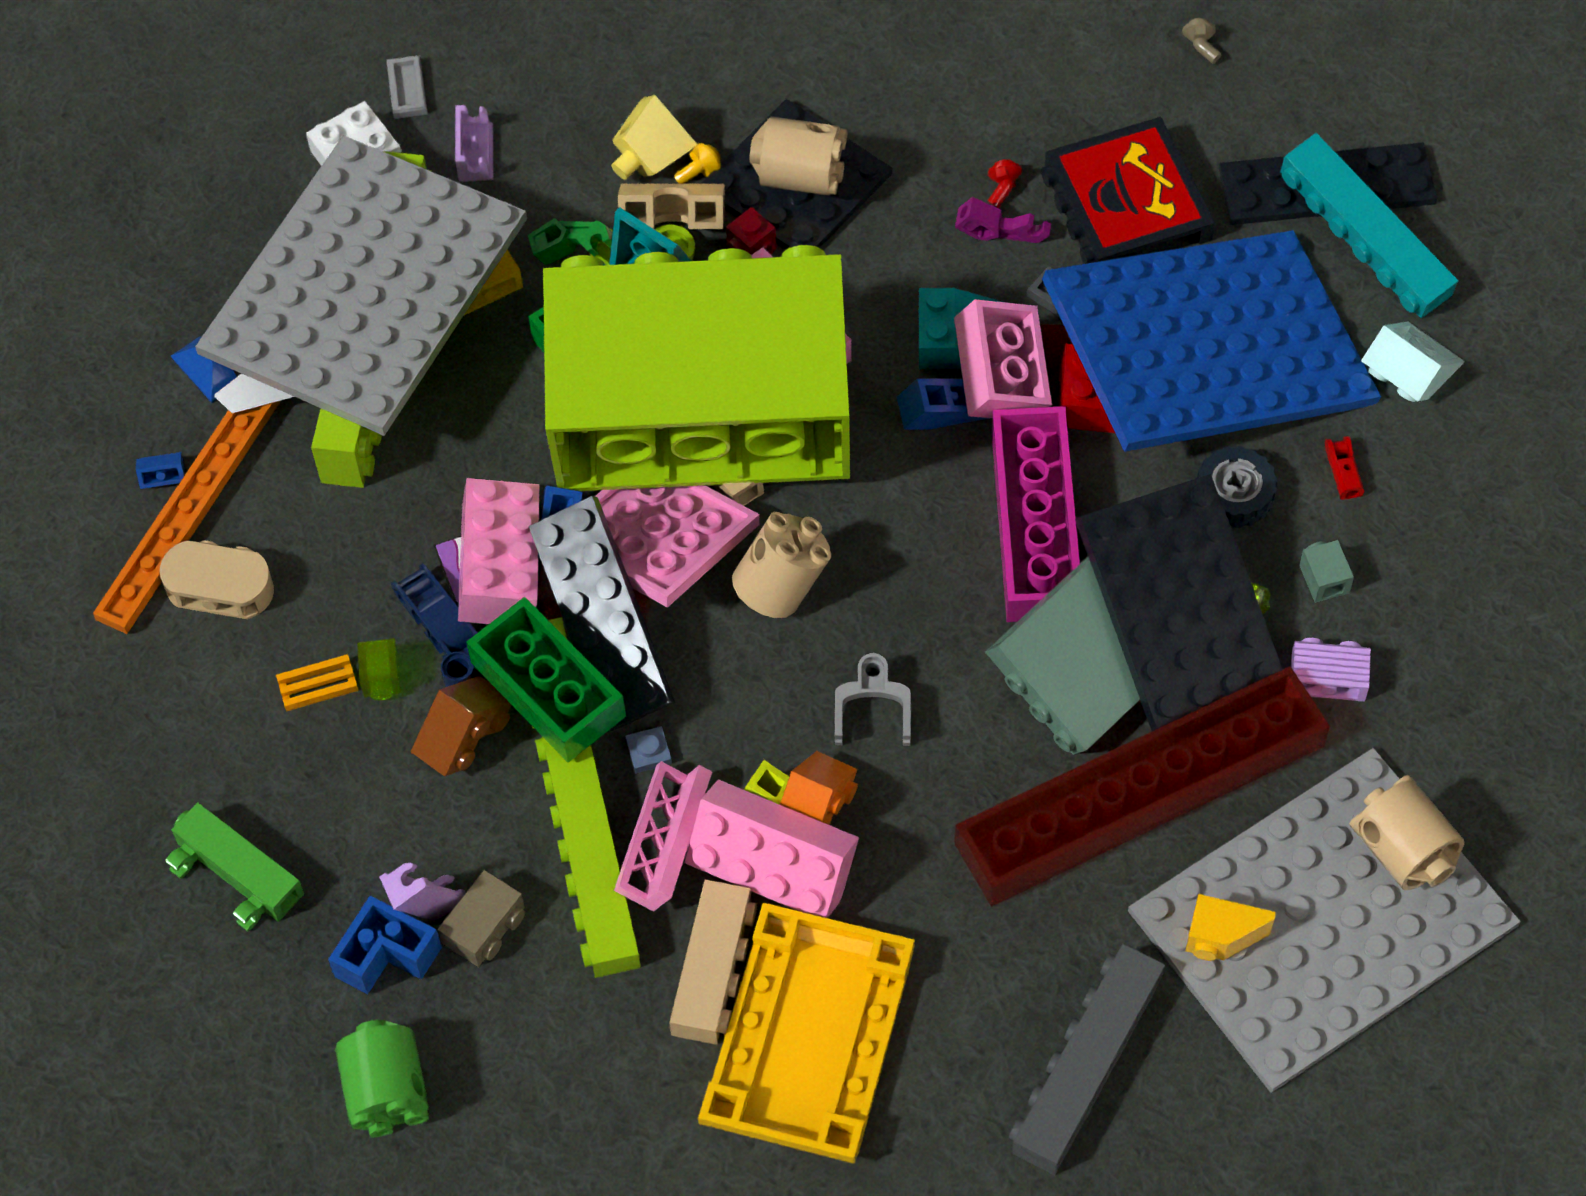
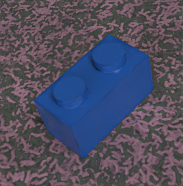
(160, 470)

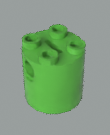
(381, 1077)

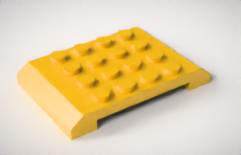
(808, 1033)

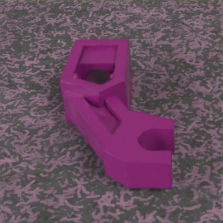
(986, 223)

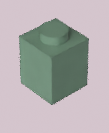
(1326, 570)

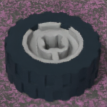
(1243, 483)

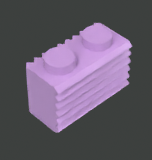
(1332, 669)

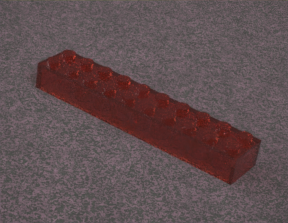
(1140, 785)

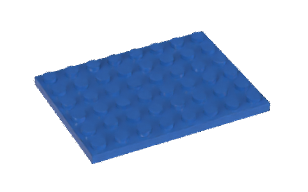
(1209, 339)

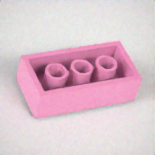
(497, 548)
(771, 850)

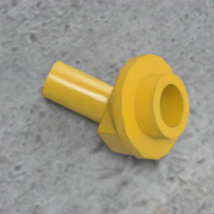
(705, 161)

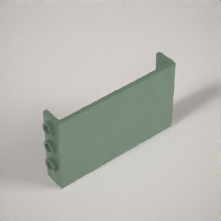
(1068, 662)

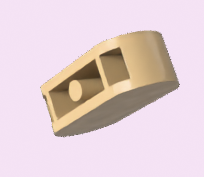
(217, 579)

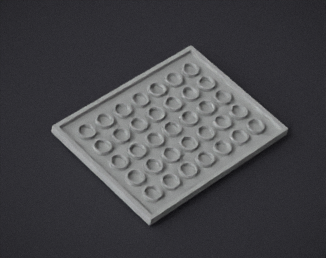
(362, 284)
(1342, 932)

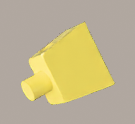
(650, 140)

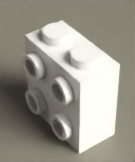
(356, 123)

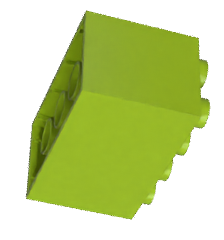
(696, 370)

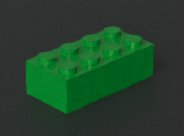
(546, 679)

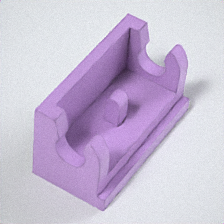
(473, 145)
(420, 896)

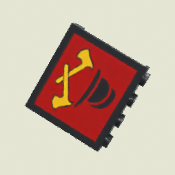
(1126, 191)

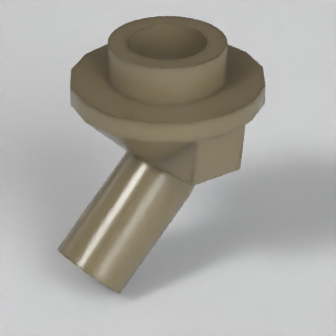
(1198, 32)

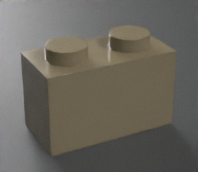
(482, 919)

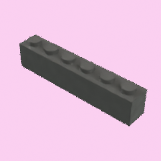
(1087, 1059)

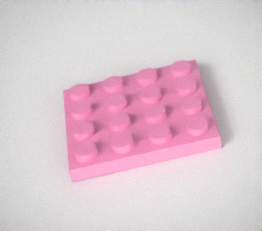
(673, 534)

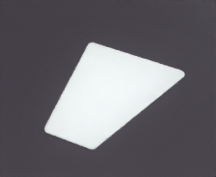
(248, 393)

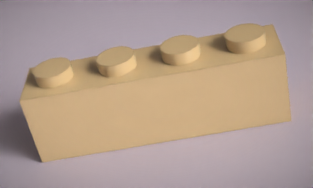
(711, 962)

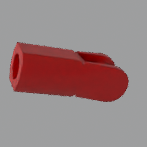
(1345, 469)

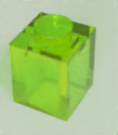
(379, 668)

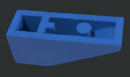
(934, 404)

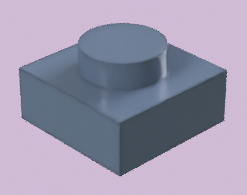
(648, 749)

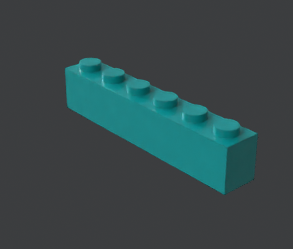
(1368, 226)

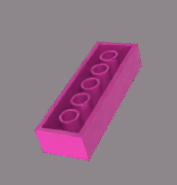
(1033, 504)

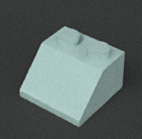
(1410, 361)

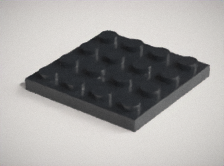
(799, 215)

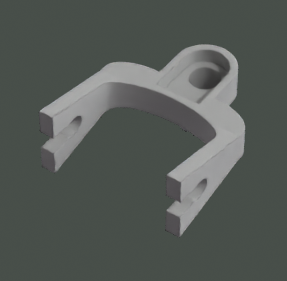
(873, 687)

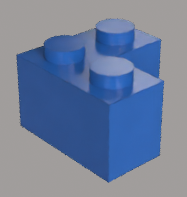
(383, 937)

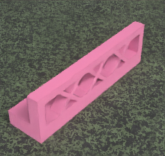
(676, 837)

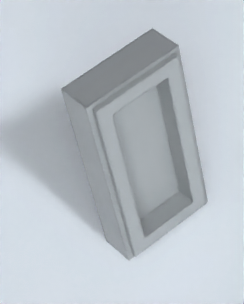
(406, 87)

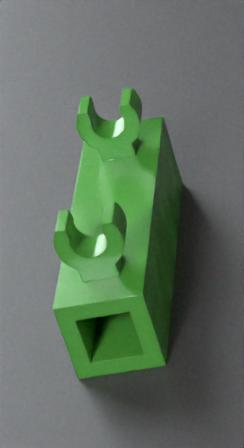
(235, 861)

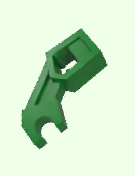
(561, 237)

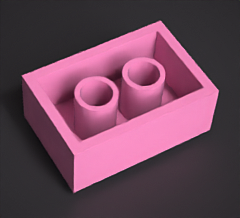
(1001, 357)

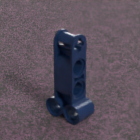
(438, 613)

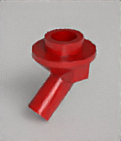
(1004, 173)

